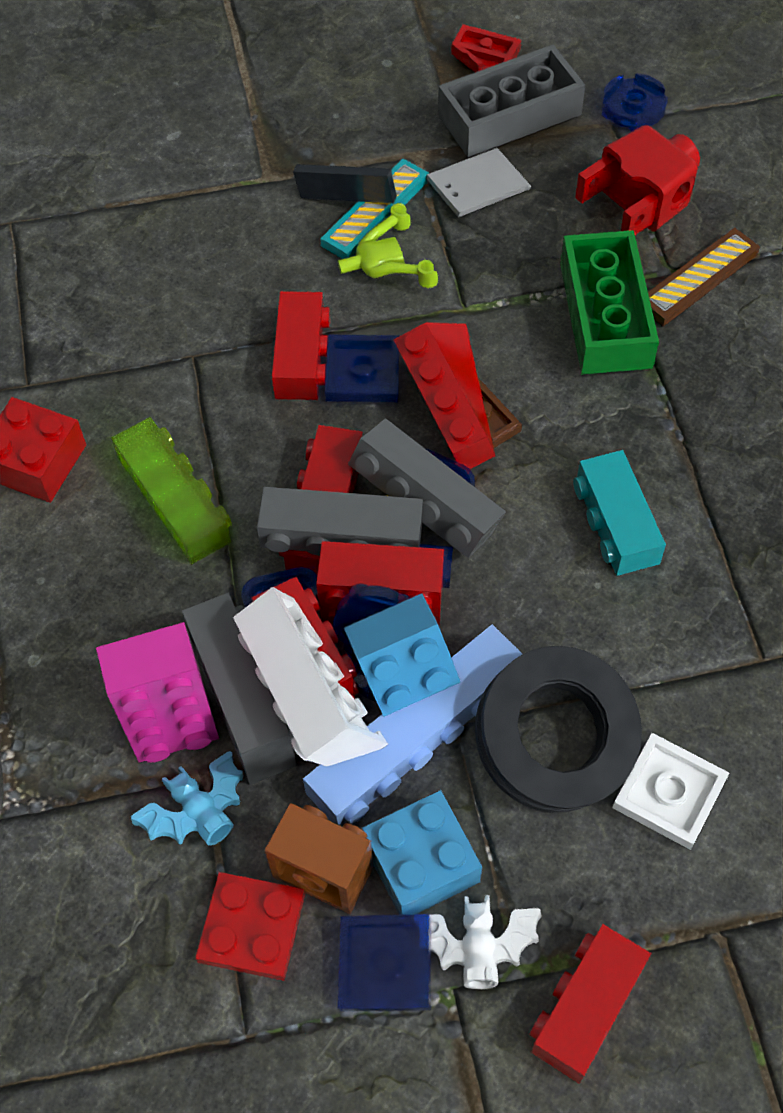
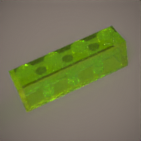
(172, 490)

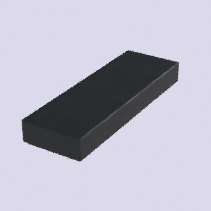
(345, 183)

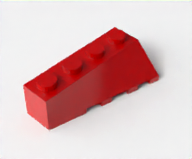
(448, 380)

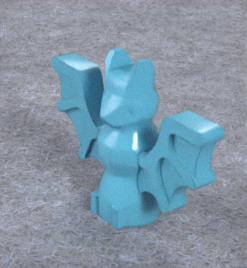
(200, 809)

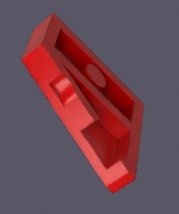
(483, 48)

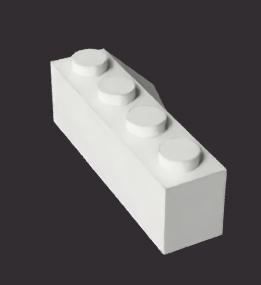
(304, 682)

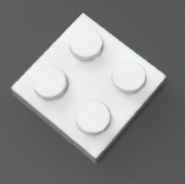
(670, 791)

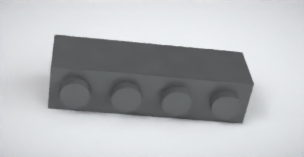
(408, 470)
(307, 517)

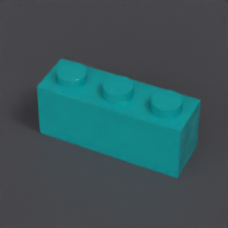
(619, 513)

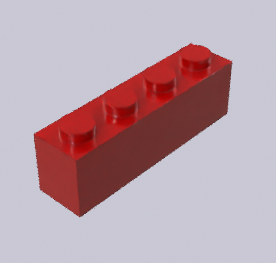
(326, 471)

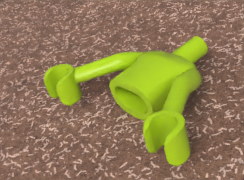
(385, 255)

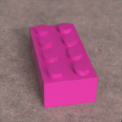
(158, 693)

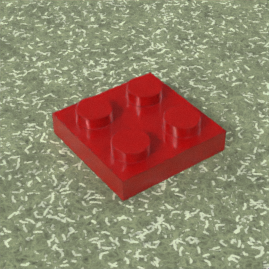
(251, 926)

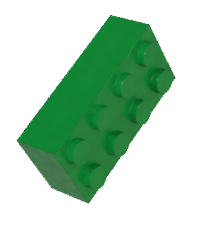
(608, 302)

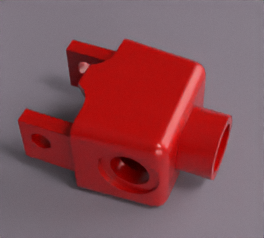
(644, 176)

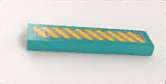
(364, 216)

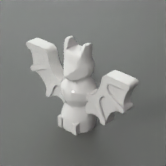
(479, 949)

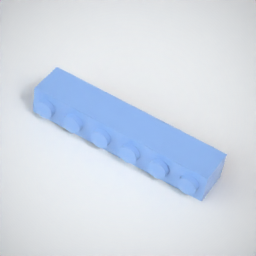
(411, 734)

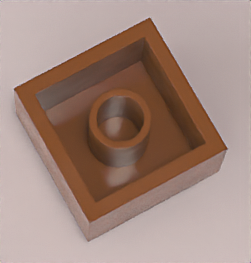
(320, 856)

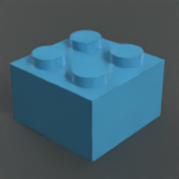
(402, 654)
(422, 855)

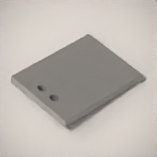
(478, 182)

